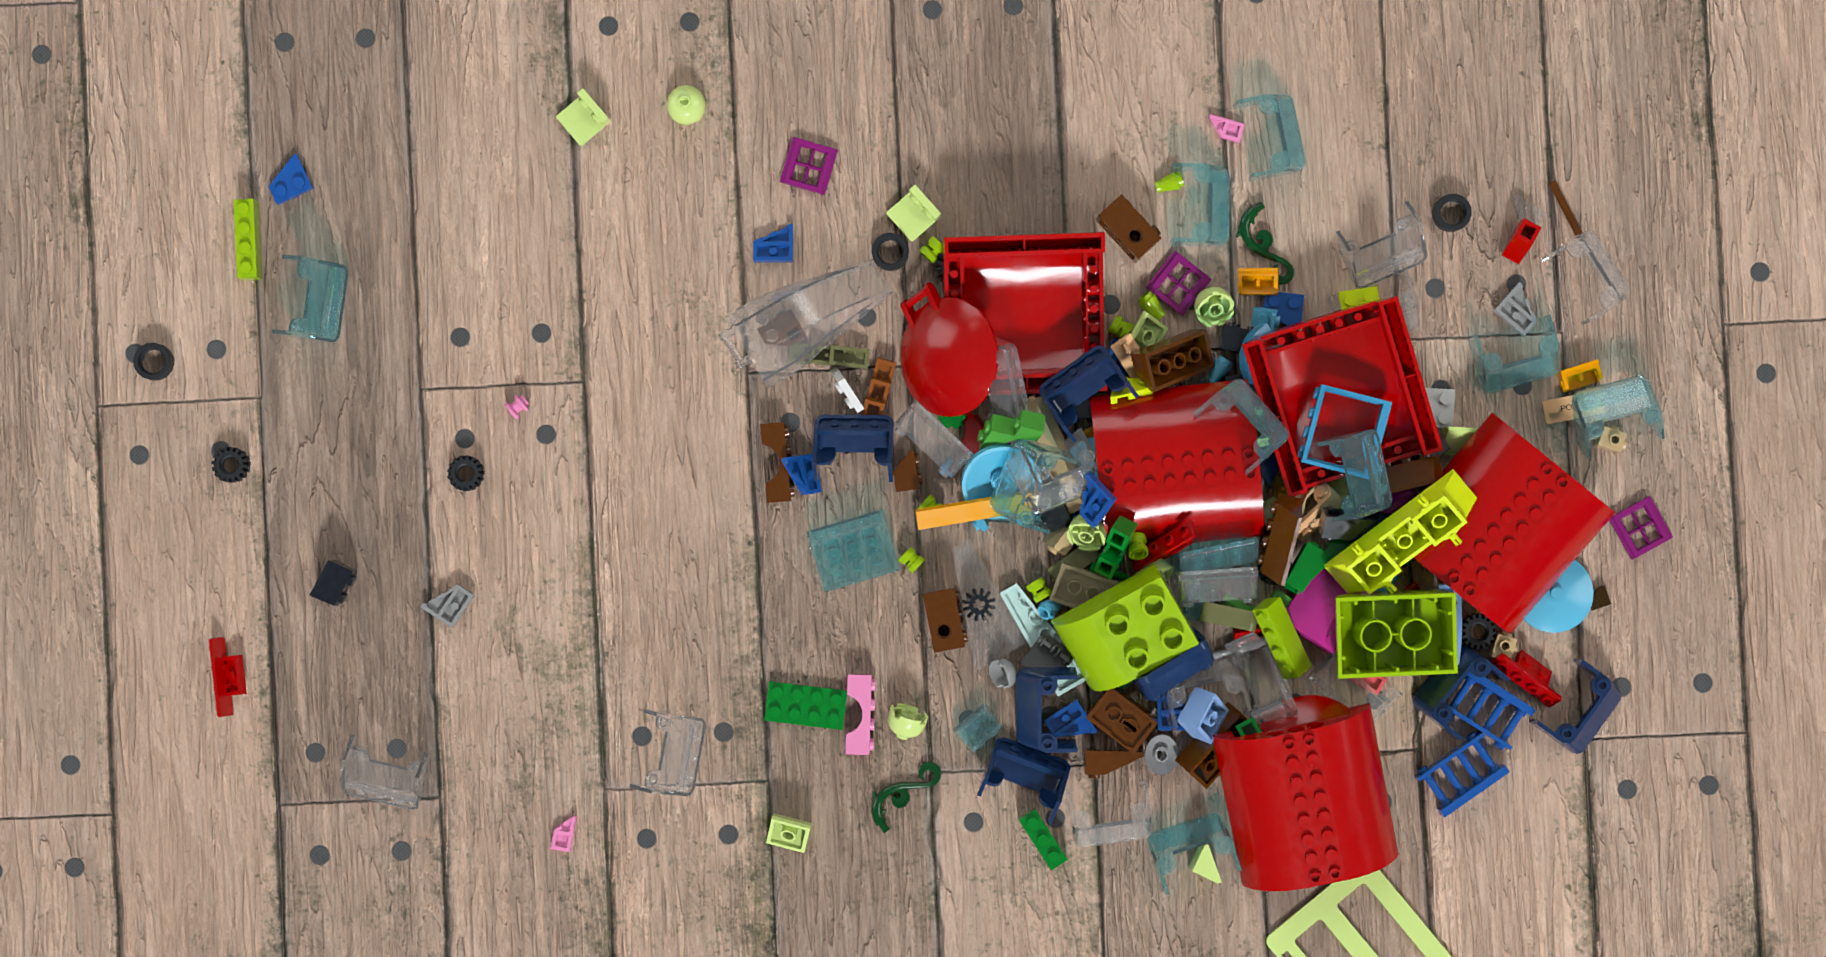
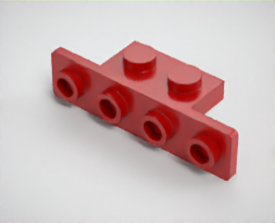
(1168, 545)
(1529, 675)
(227, 676)

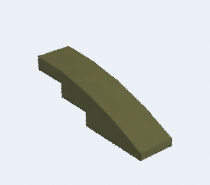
(842, 357)

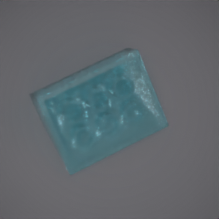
(853, 550)
(1219, 556)

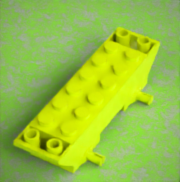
(1423, 521)

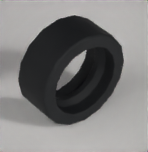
(1467, 212)
(893, 237)
(138, 365)

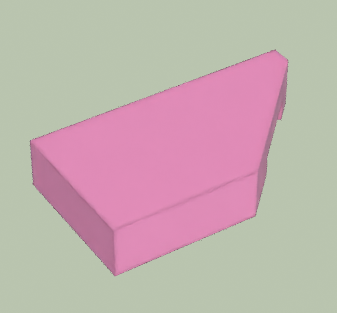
(1227, 128)
(563, 835)

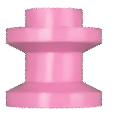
(518, 405)

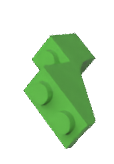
(1003, 429)

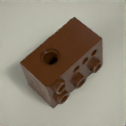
(1123, 219)
(943, 610)
(1122, 718)

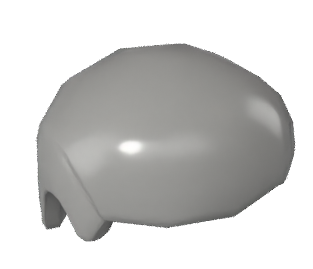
(1002, 673)

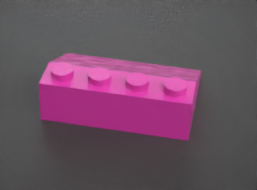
(1315, 611)

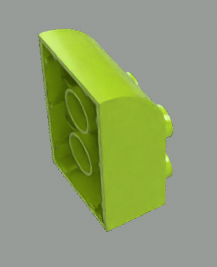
(1125, 631)
(1396, 633)

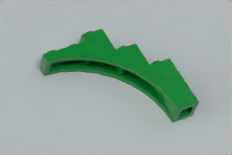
(1311, 561)

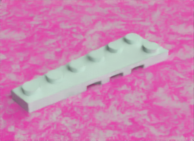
(1032, 627)

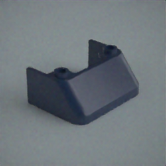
(1079, 382)
(853, 435)
(1178, 669)
(1030, 685)
(1437, 688)
(1578, 738)
(1029, 769)

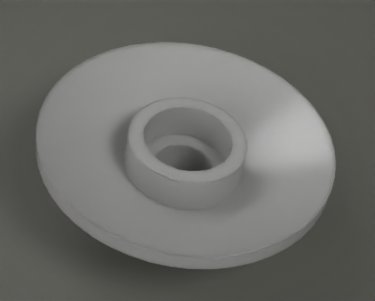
(1167, 751)

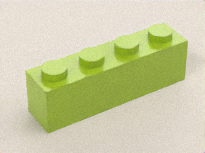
(247, 239)
(1282, 638)

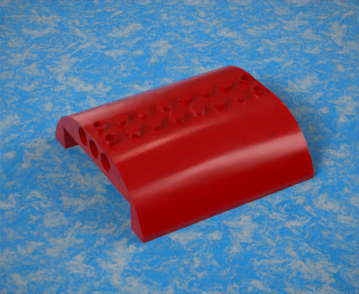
(1034, 292)
(1352, 350)
(1178, 466)
(1520, 529)
(1307, 802)

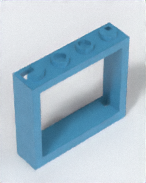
(1313, 414)

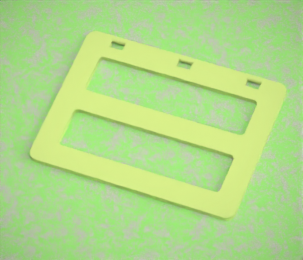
(1325, 908)

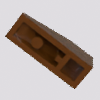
(1105, 761)

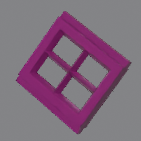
(825, 171)
(1165, 271)
(1625, 536)

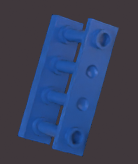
(1505, 698)
(1479, 782)

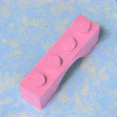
(860, 687)

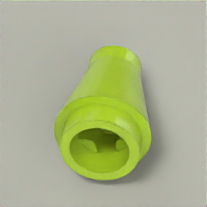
(1170, 182)
(1151, 305)

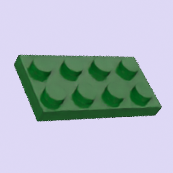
(805, 705)

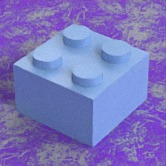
(1202, 715)

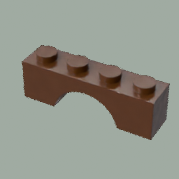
(775, 436)

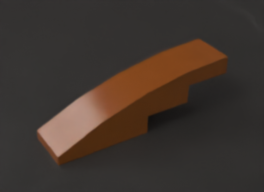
(879, 387)

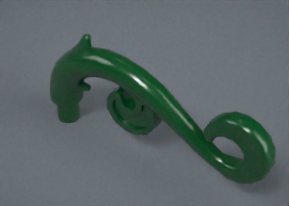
(1244, 231)
(901, 787)

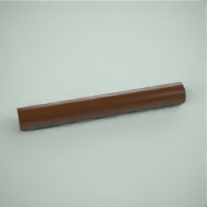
(1565, 208)

